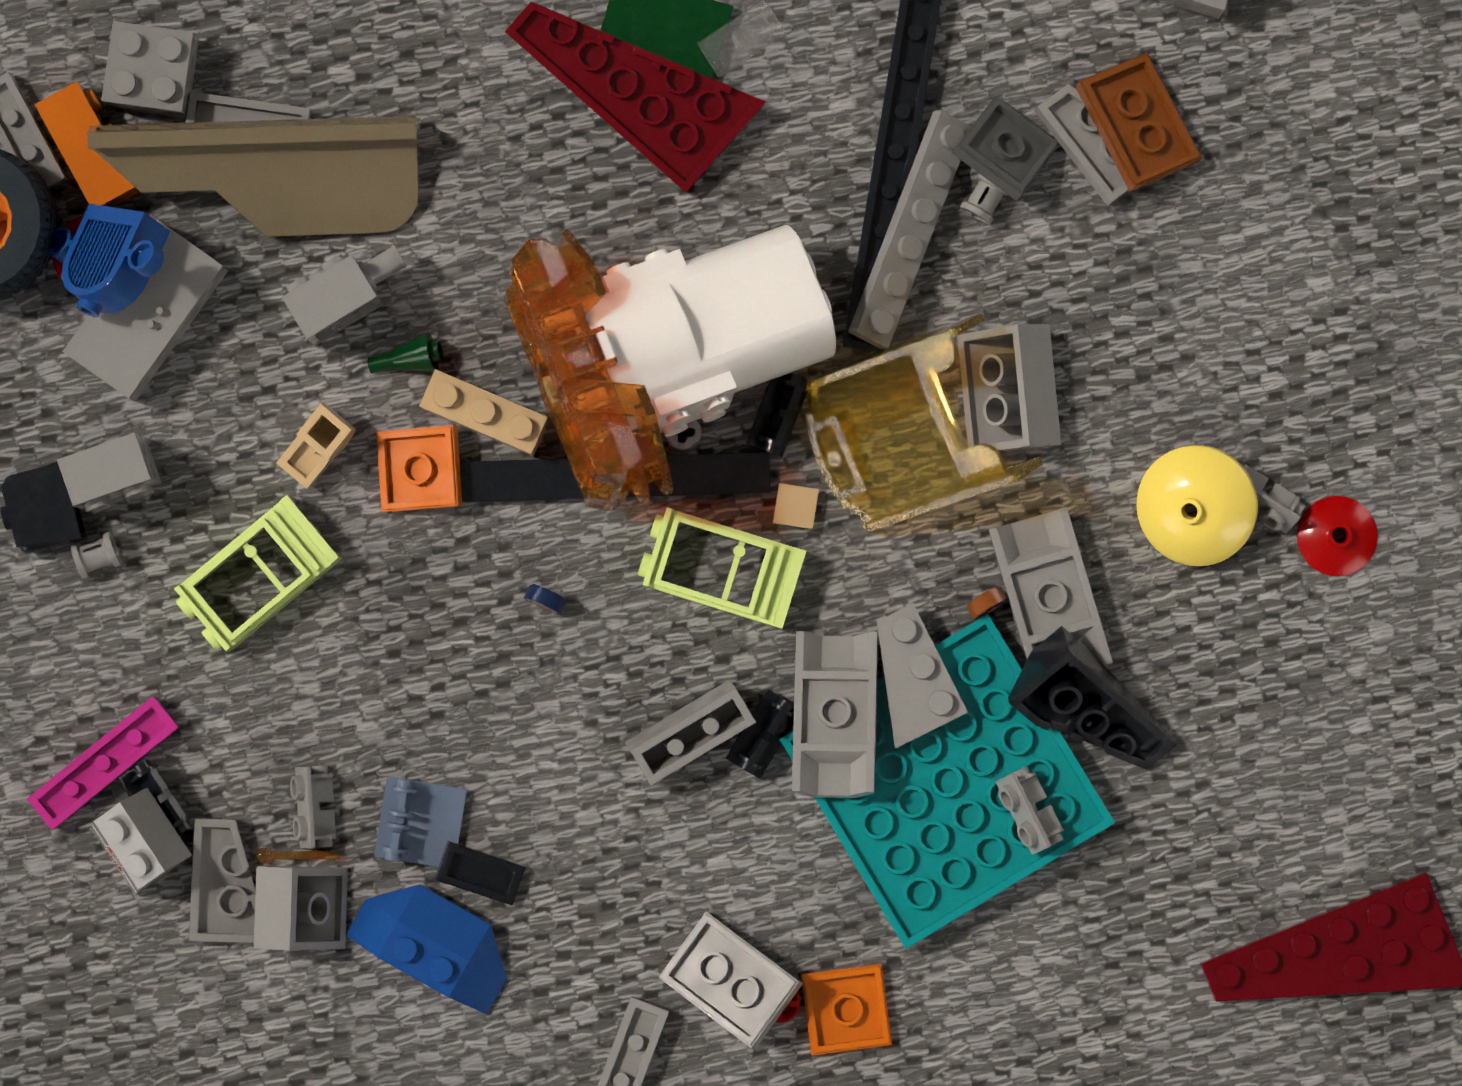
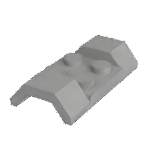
(1048, 582)
(835, 715)

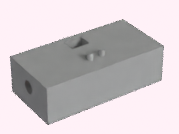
(133, 343)

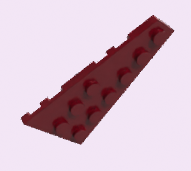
(655, 104)
(1365, 946)

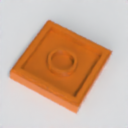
(419, 468)
(846, 1009)

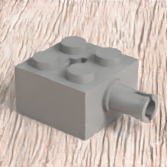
(339, 293)

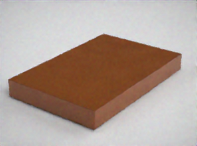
(1138, 122)

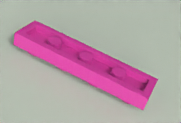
(103, 763)

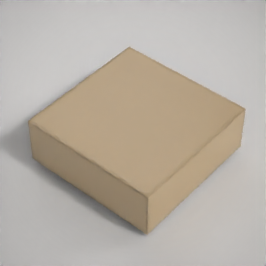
(795, 506)

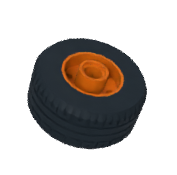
(26, 224)

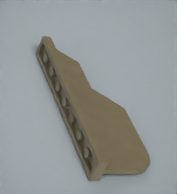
(279, 172)

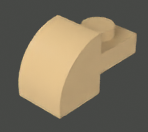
(316, 445)

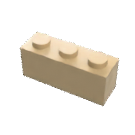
(484, 413)

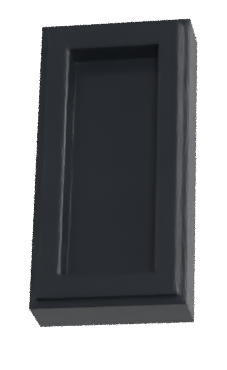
(479, 873)

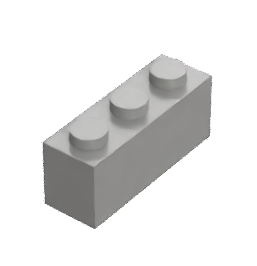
(690, 732)

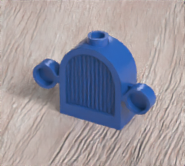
(109, 257)

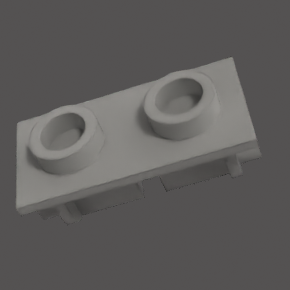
(1277, 509)
(311, 821)
(1035, 828)

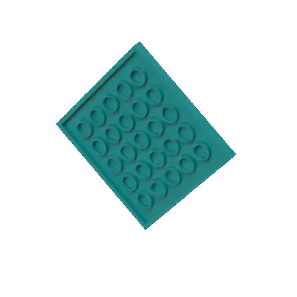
(935, 826)

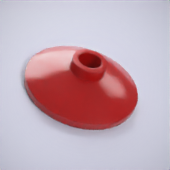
(1316, 538)

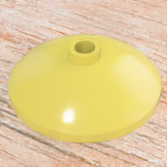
(1217, 488)

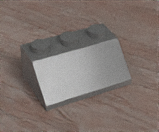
(1009, 387)

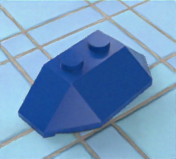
(433, 944)

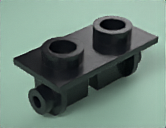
(778, 413)
(760, 741)
(146, 776)

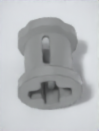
(983, 200)
(691, 442)
(96, 555)

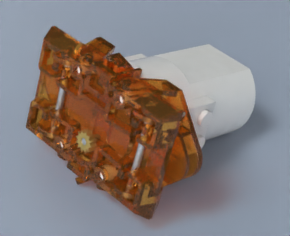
(659, 345)

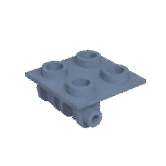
(418, 821)

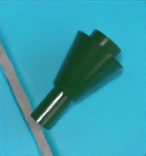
(417, 355)

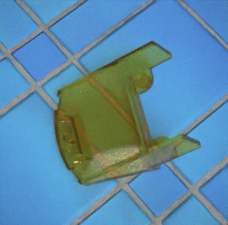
(892, 436)

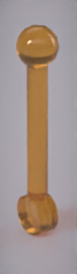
(264, 855)

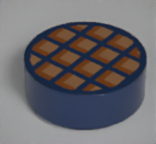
(545, 599)

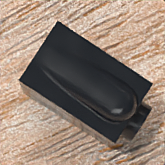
(40, 510)

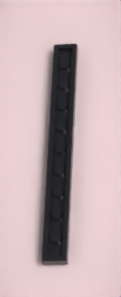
(895, 140)

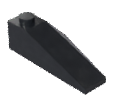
(1077, 695)

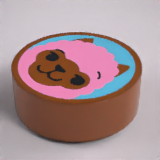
(986, 602)

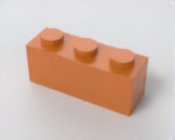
(68, 120)

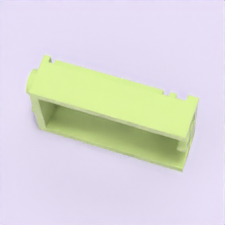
(297, 539)
(773, 586)

